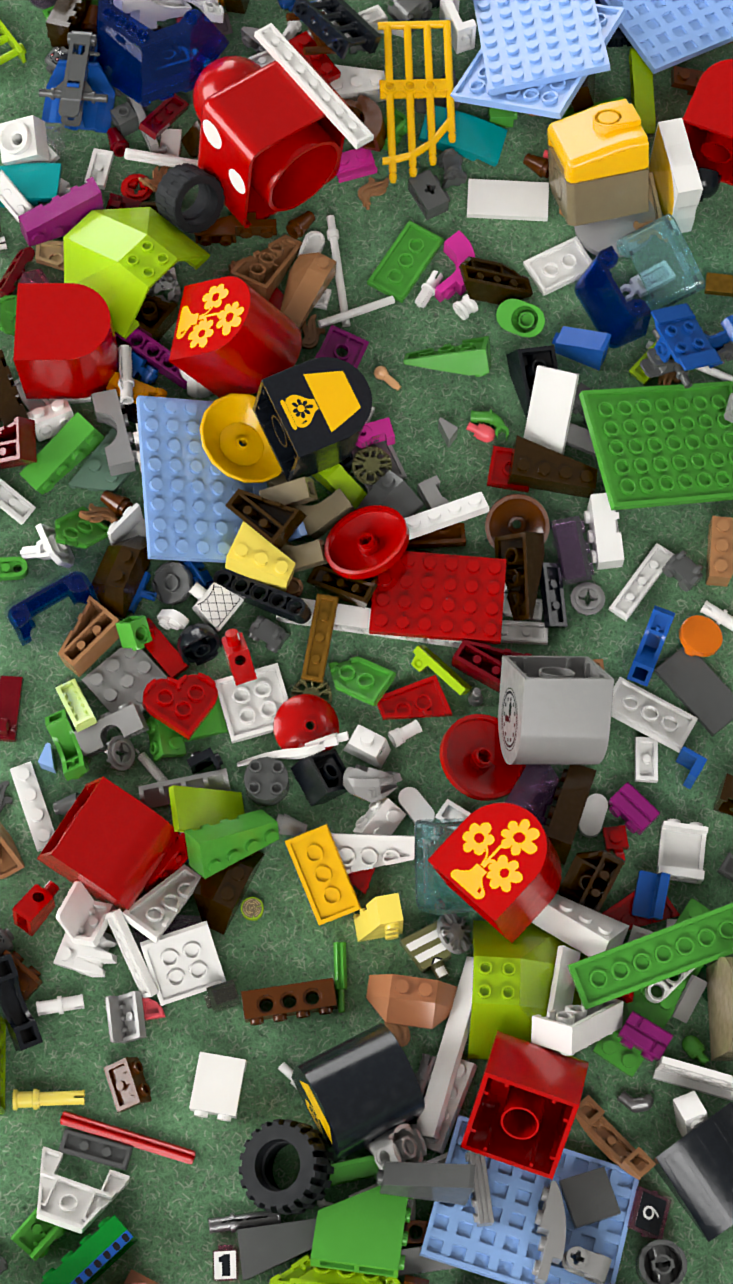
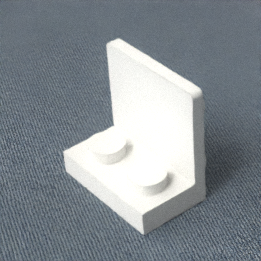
(128, 526)

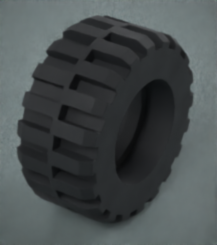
(259, 1160)

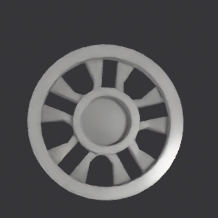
(456, 933)

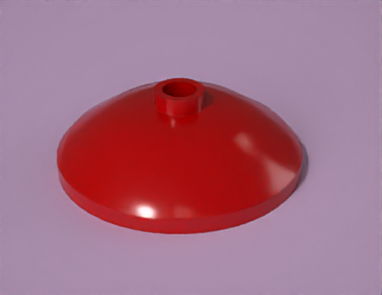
(294, 713)

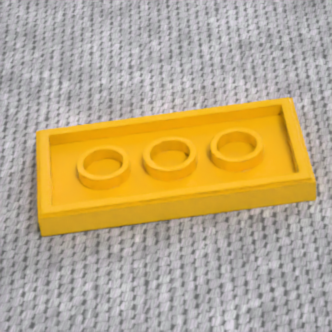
(323, 874)

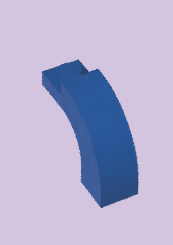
(651, 646)

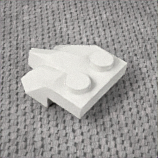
(84, 958)

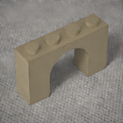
(292, 495)
(323, 515)

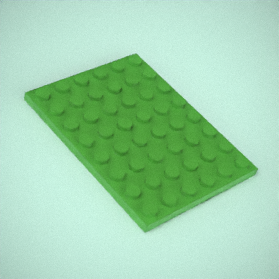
(662, 443)

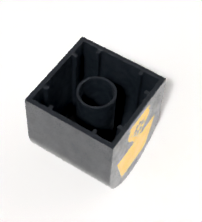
(313, 414)
(359, 1090)

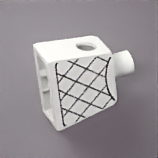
(215, 604)

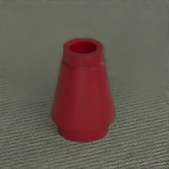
(117, 142)

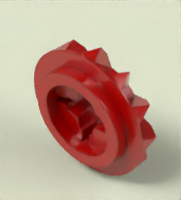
(130, 183)

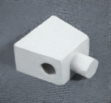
(367, 746)

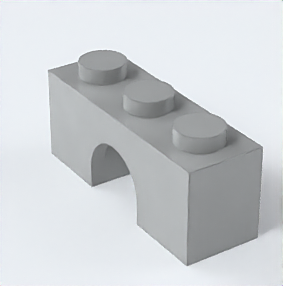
(128, 719)

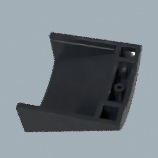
(701, 1173)

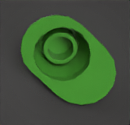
(520, 318)

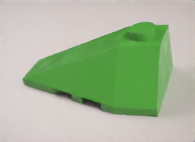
(468, 359)

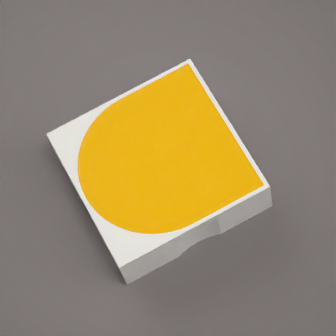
(675, 173)

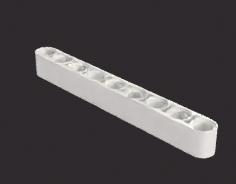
(357, 620)

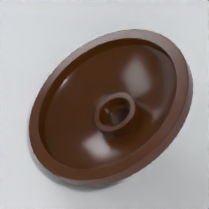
(516, 508)

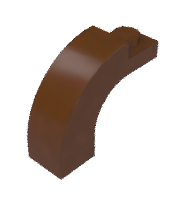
(372, 117)

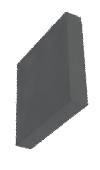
(589, 1197)

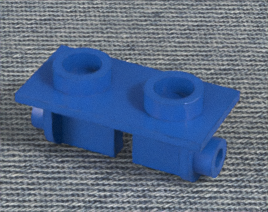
(202, 577)

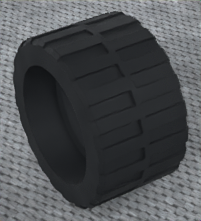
(173, 190)

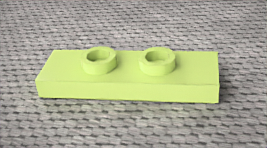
(76, 705)

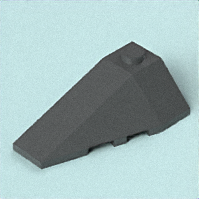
(393, 493)

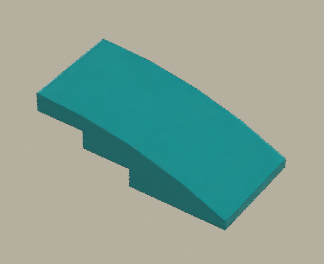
(474, 136)
(35, 180)

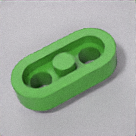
(8, 565)

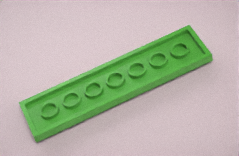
(654, 957)
(658, 1013)

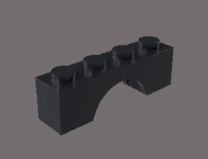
(17, 1017)

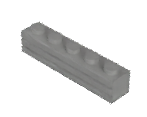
(481, 1193)

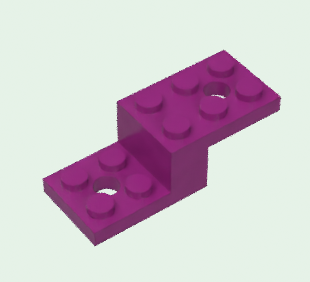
(340, 338)

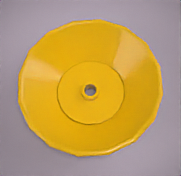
(227, 424)

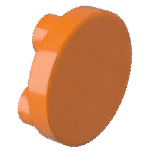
(700, 636)

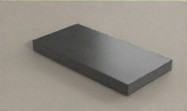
(698, 690)

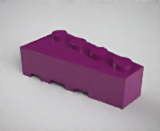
(61, 214)

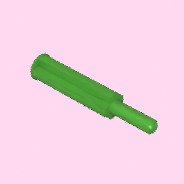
(340, 973)

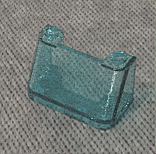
(662, 262)
(431, 891)

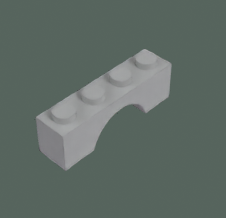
(119, 454)

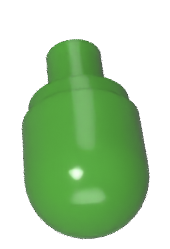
(695, 1049)

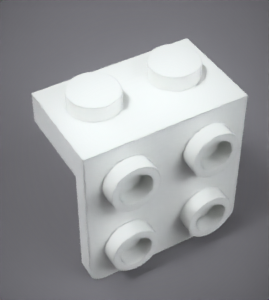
(82, 916)

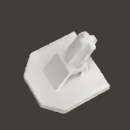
(48, 548)

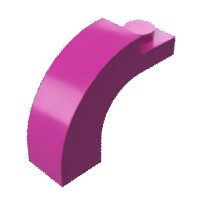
(457, 249)

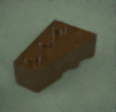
(268, 518)

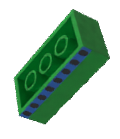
(94, 1254)

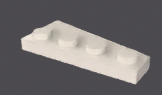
(373, 850)
(161, 905)

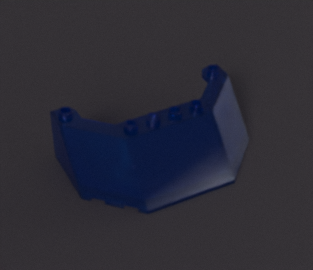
(158, 62)

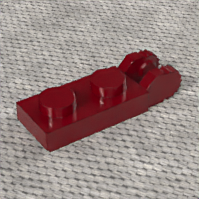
(15, 270)

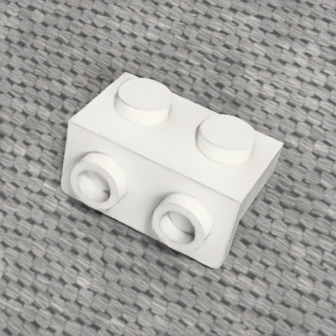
(50, 418)
(380, 819)

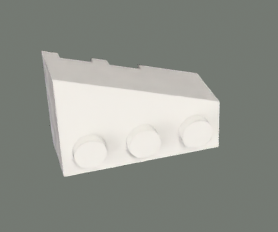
(358, 81)
(603, 533)

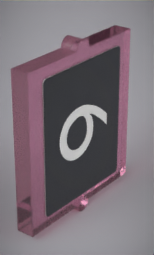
(649, 1213)

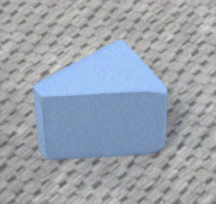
(47, 759)

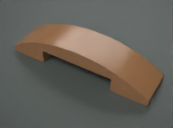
(610, 1141)

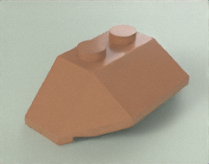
(410, 1000)

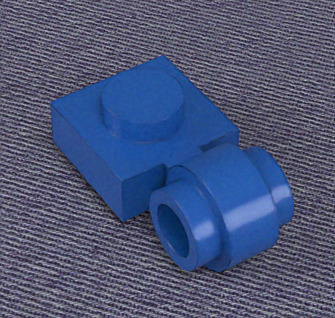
(148, 374)

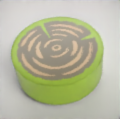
(252, 908)

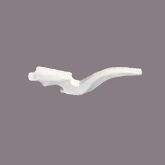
(309, 749)

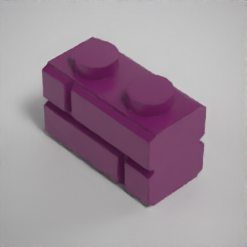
(633, 809)
(644, 1036)

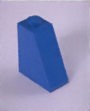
(582, 345)

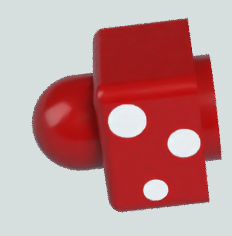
(263, 137)

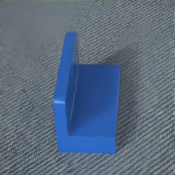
(693, 762)
(650, 895)

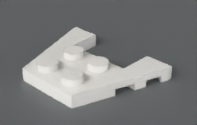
(71, 1202)

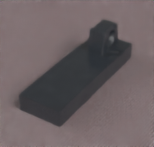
(553, 596)

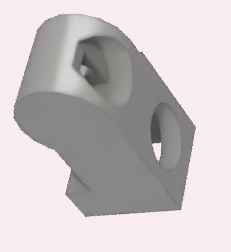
(430, 494)

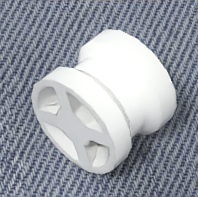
(465, 307)

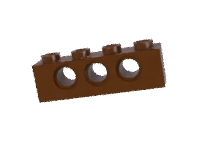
(299, 991)

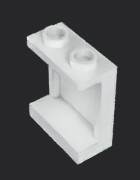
(462, 33)
(682, 850)
(217, 1086)

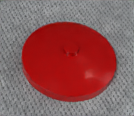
(366, 542)
(475, 761)

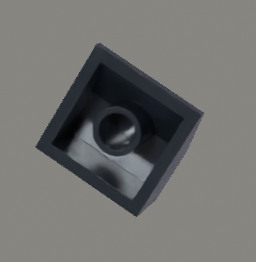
(320, 776)

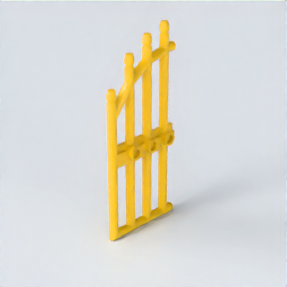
(415, 89)

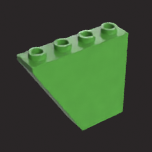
(362, 1234)

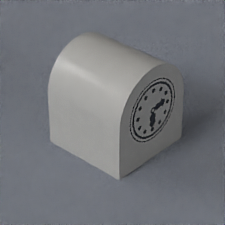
(554, 710)

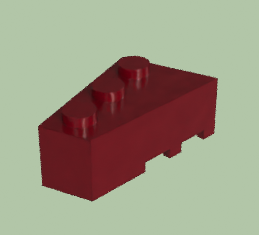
(18, 443)
(482, 662)

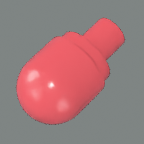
(482, 432)

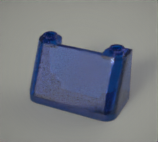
(606, 303)
(69, 584)

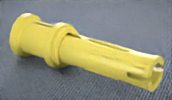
(35, 1098)

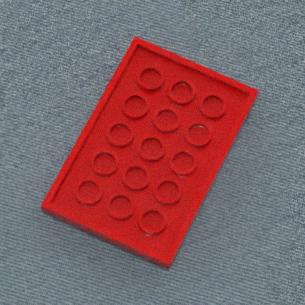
(440, 598)

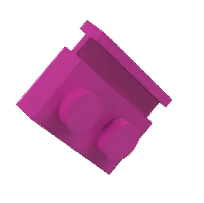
(356, 164)

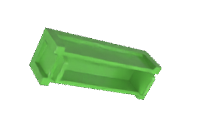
(354, 1170)

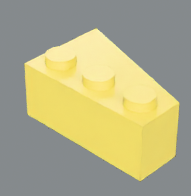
(259, 559)
(380, 919)

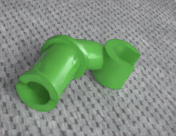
(491, 418)

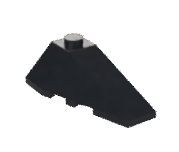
(523, 368)

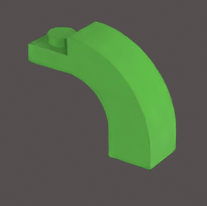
(62, 732)

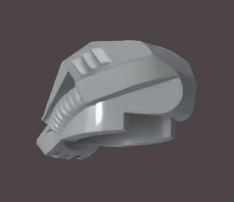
(370, 783)

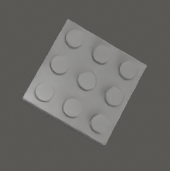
(122, 678)

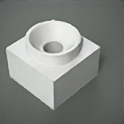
(23, 141)

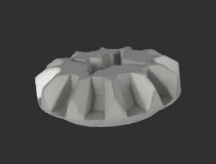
(168, 282)
(595, 593)
(124, 746)

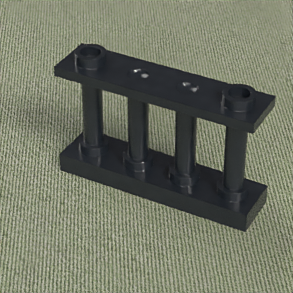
(347, 19)

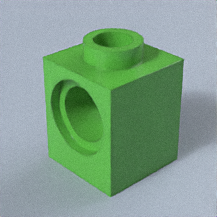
(134, 632)

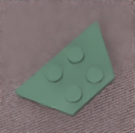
(95, 472)

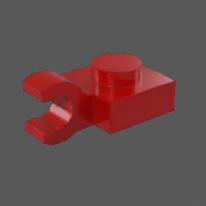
(616, 840)

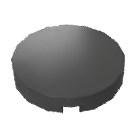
(172, 583)

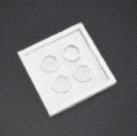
(252, 705)
(183, 962)

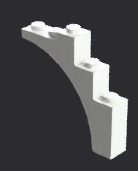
(151, 11)

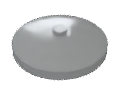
(605, 233)

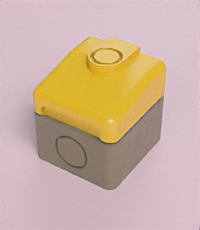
(599, 163)

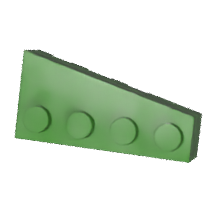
(62, 453)
(226, 843)

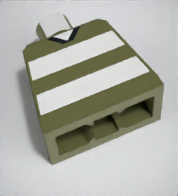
(427, 951)

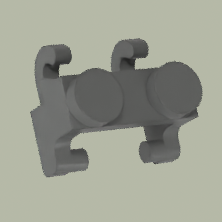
(451, 162)
(683, 570)
(269, 633)

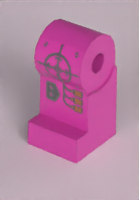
(376, 432)

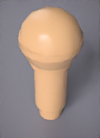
(382, 374)

